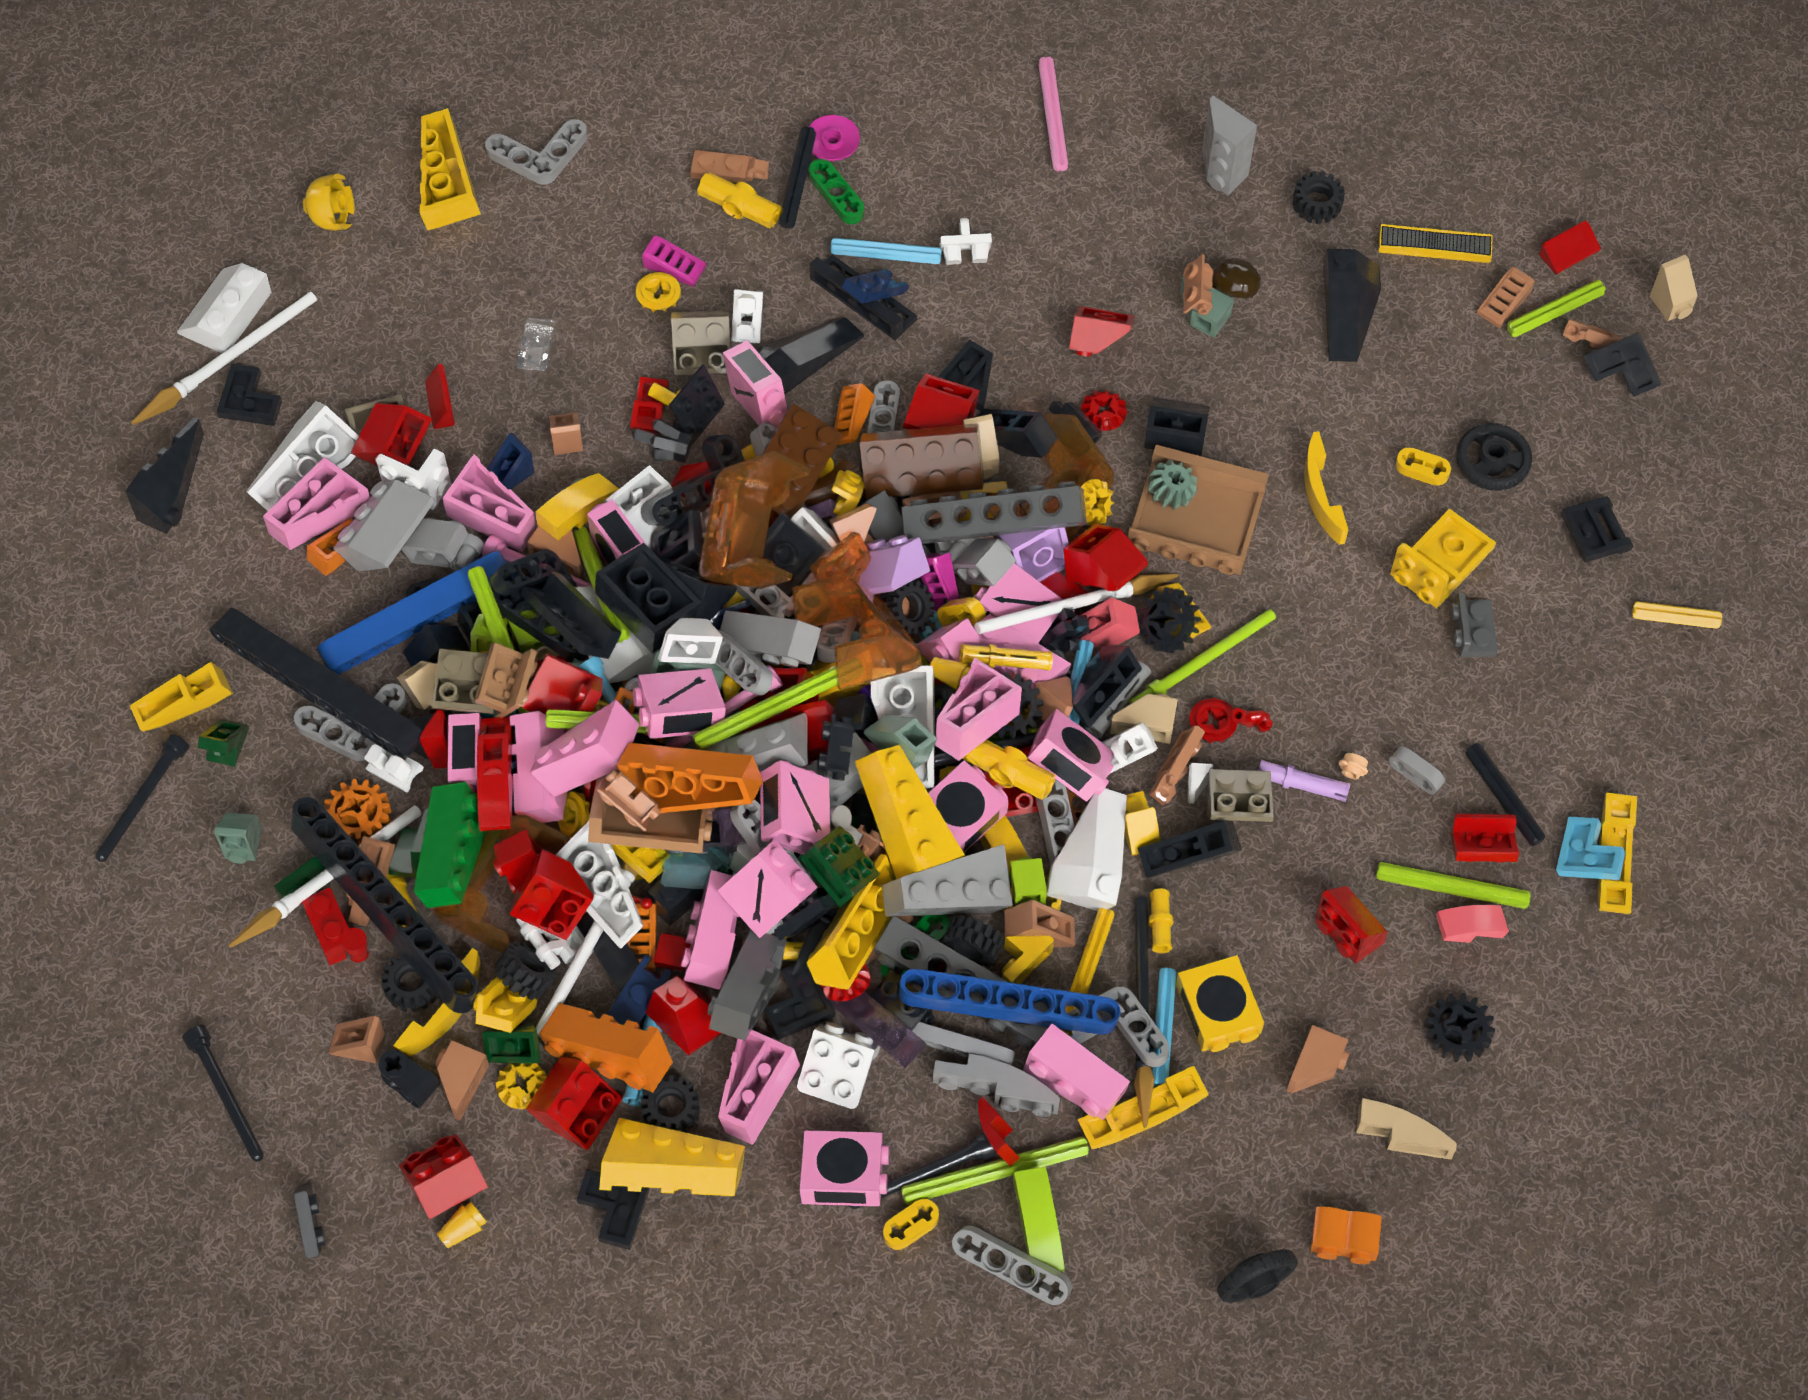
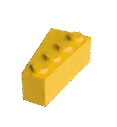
(446, 182)
(905, 813)
(670, 1160)

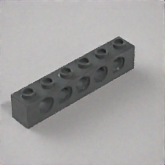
(1069, 514)
(901, 934)

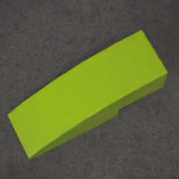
(1038, 1217)

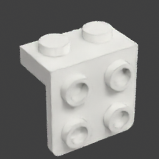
(430, 479)
(837, 1065)

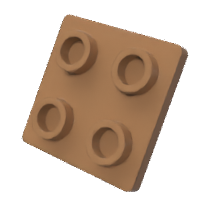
(505, 679)

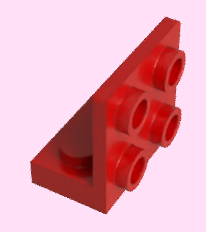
(563, 687)

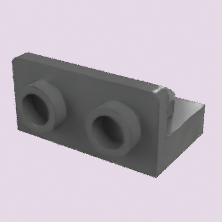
(1475, 627)

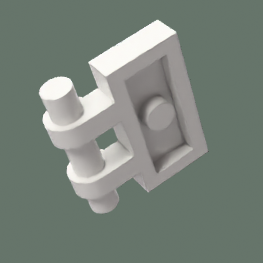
(556, 946)

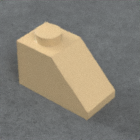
(1674, 289)
(988, 443)
(1154, 711)

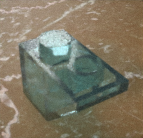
(694, 869)

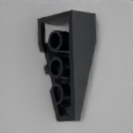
(1351, 296)
(808, 351)
(162, 488)

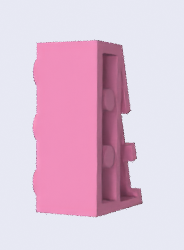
(976, 710)
(711, 936)
(755, 1084)

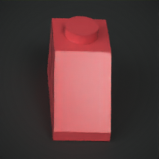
(1111, 623)

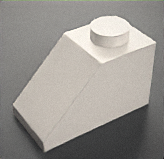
(691, 642)

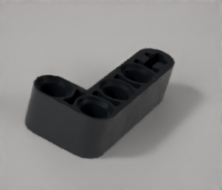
(693, 487)

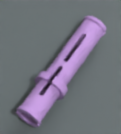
(1306, 781)

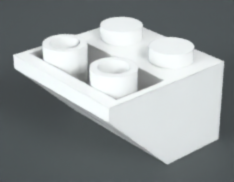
(634, 495)

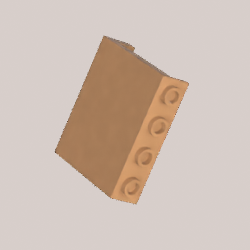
(1216, 522)
(668, 831)

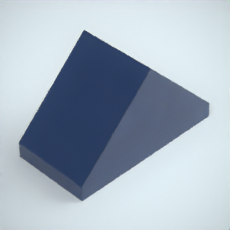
(512, 462)

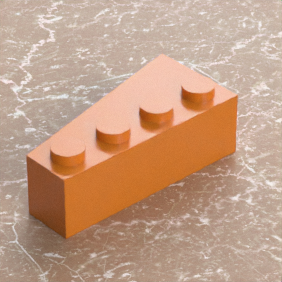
(690, 777)
(607, 1046)

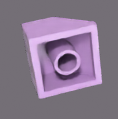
(1039, 551)
(894, 564)

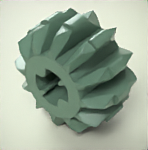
(1172, 484)

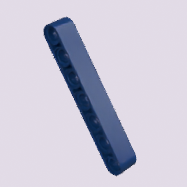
(405, 617)
(1023, 994)

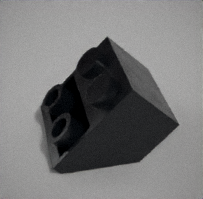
(1176, 425)

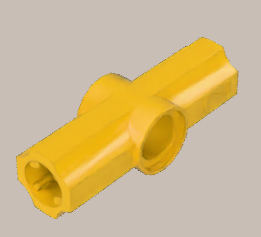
(739, 200)
(1011, 767)

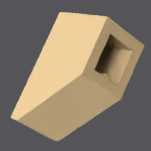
(419, 683)

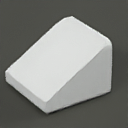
(1197, 780)

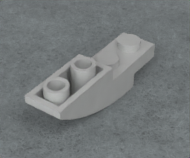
(1011, 1086)

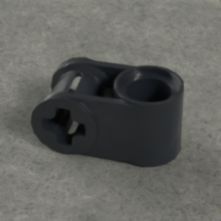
(411, 1081)

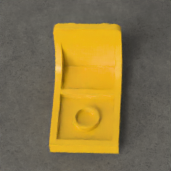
(1441, 558)

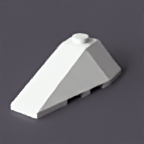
(627, 657)
(909, 696)
(1092, 858)

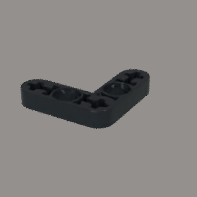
(531, 563)

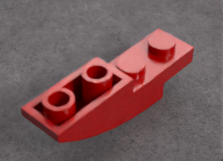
(494, 774)

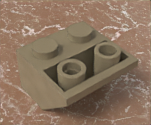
(700, 340)
(458, 681)
(1239, 795)

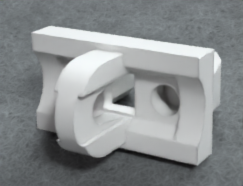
(977, 243)
(747, 304)
(1140, 740)
(392, 768)

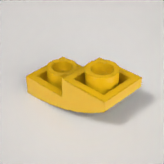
(1004, 834)

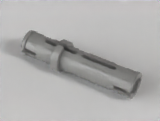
(1119, 703)

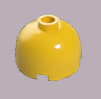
(328, 197)

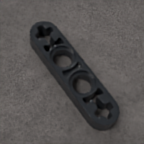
(534, 626)

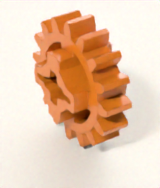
(360, 798)

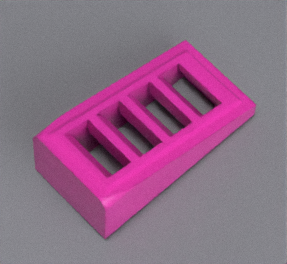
(666, 249)
(940, 575)

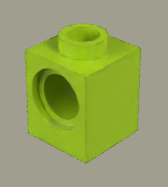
(1027, 880)

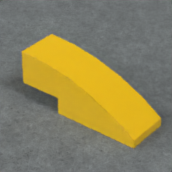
(572, 504)
(181, 697)

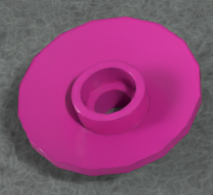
(835, 129)

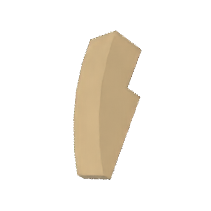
(1404, 1130)

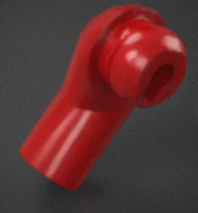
(1252, 718)

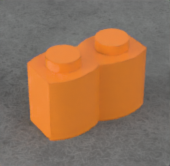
(1346, 1234)

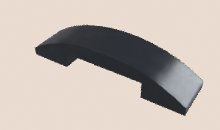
(617, 961)

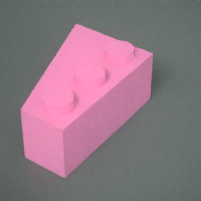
(315, 505)
(488, 506)
(1013, 639)
(947, 640)
(585, 750)
(529, 794)
(1075, 1073)

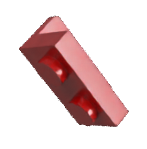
(1484, 838)

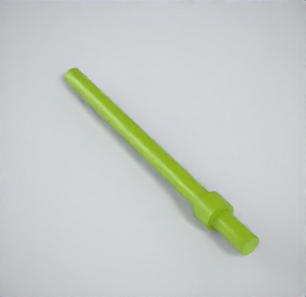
(1207, 656)

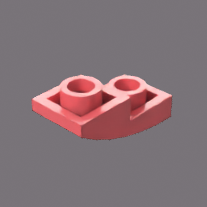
(1467, 922)

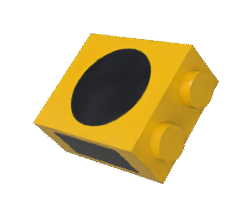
(1220, 1004)

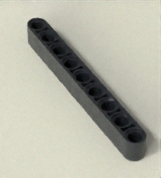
(317, 683)
(385, 917)

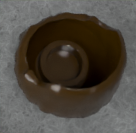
(1236, 278)

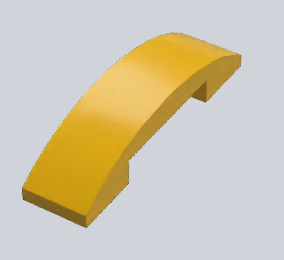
(1329, 517)
(1617, 830)
(419, 1038)
(1125, 1120)

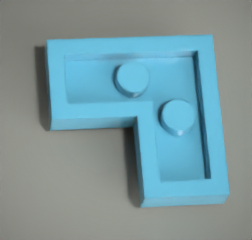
(1583, 857)

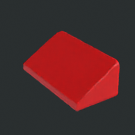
(1569, 247)
(439, 398)
(435, 740)

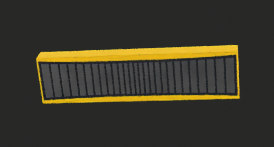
(1435, 243)

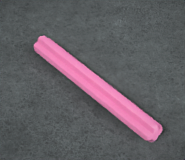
(1053, 114)

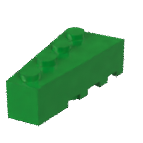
(448, 845)

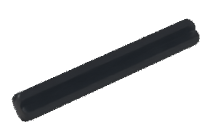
(797, 177)
(1505, 794)

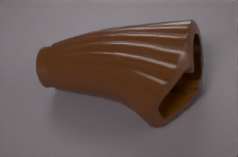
(822, 488)

